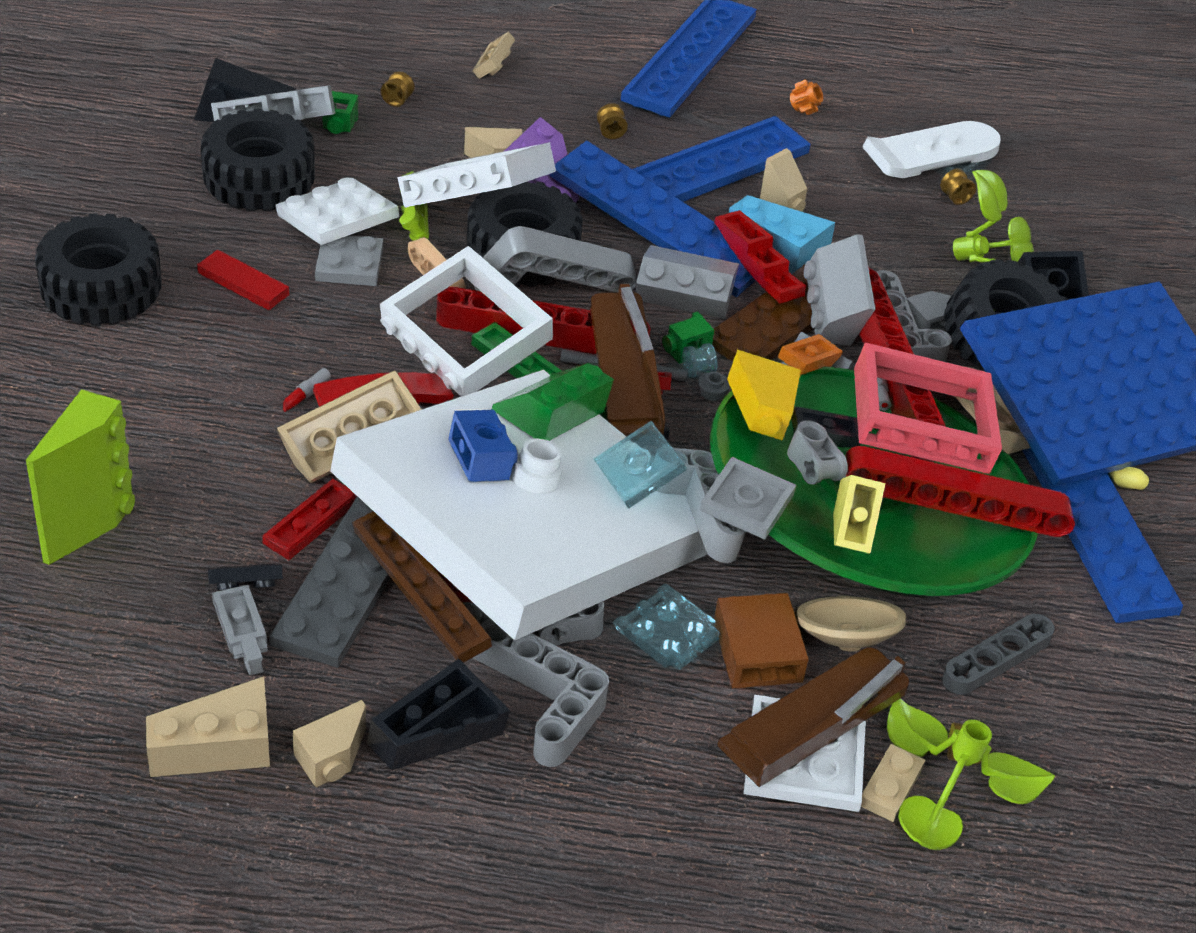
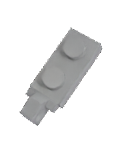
(241, 626)

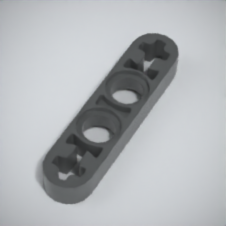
(995, 650)

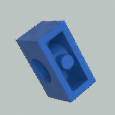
(482, 445)

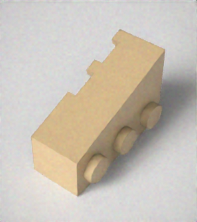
(211, 733)

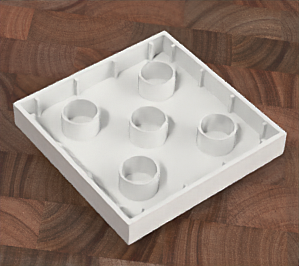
(523, 544)

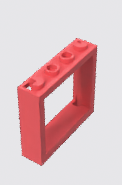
(920, 437)

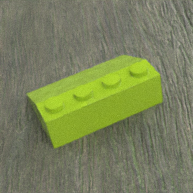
(80, 475)

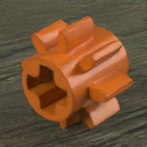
(806, 97)

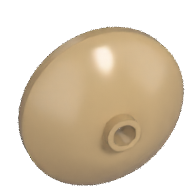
(851, 621)

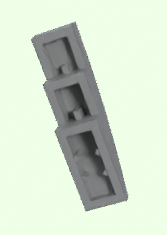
(297, 103)

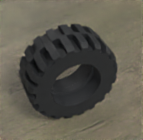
(257, 159)
(525, 206)
(98, 269)
(991, 288)

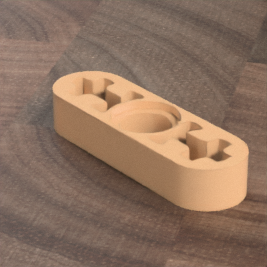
(427, 257)

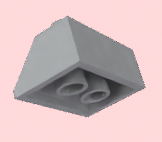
(686, 281)
(840, 290)

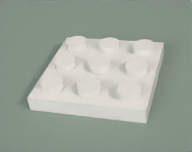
(336, 210)
(825, 778)

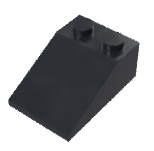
(1062, 269)

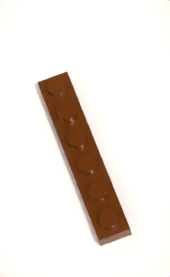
(424, 588)

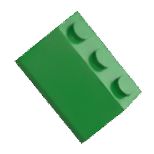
(558, 402)

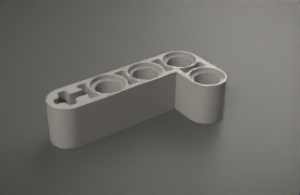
(924, 342)
(719, 538)

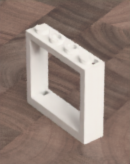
(477, 175)
(467, 263)

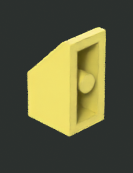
(857, 513)

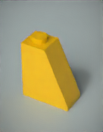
(764, 392)

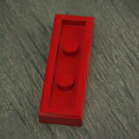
(243, 279)
(309, 519)

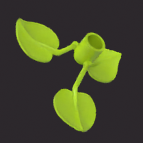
(993, 201)
(922, 733)

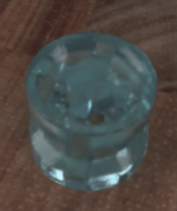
(699, 359)

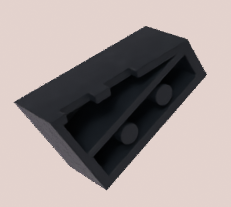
(231, 83)
(437, 718)

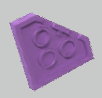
(540, 133)

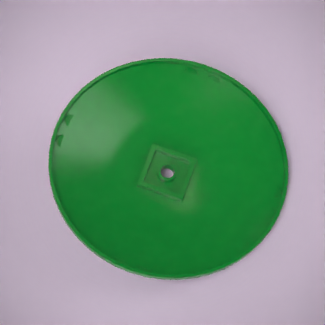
(913, 545)

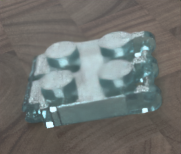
(671, 629)

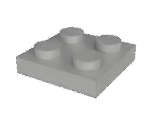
(350, 261)
(747, 498)

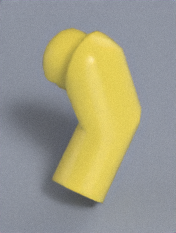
(1130, 478)

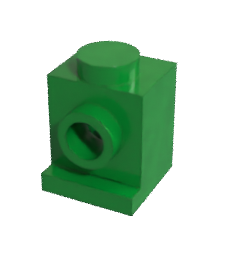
(343, 119)
(687, 333)

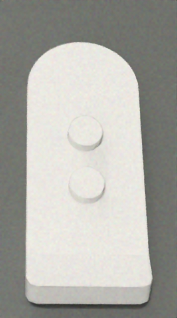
(933, 148)

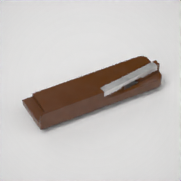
(627, 359)
(814, 714)

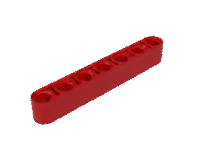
(473, 311)
(964, 491)

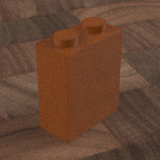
(760, 640)

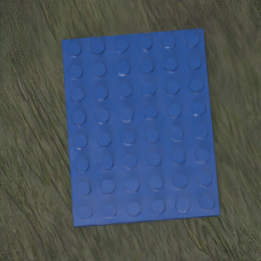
(1094, 379)

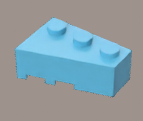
(793, 232)

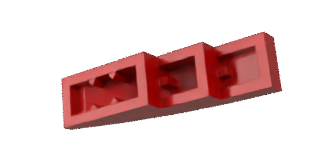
(761, 260)
(422, 386)

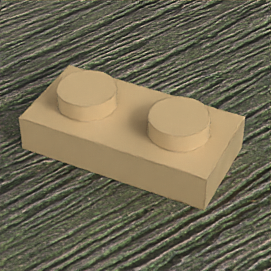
(493, 56)
(892, 782)

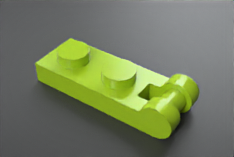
(415, 220)

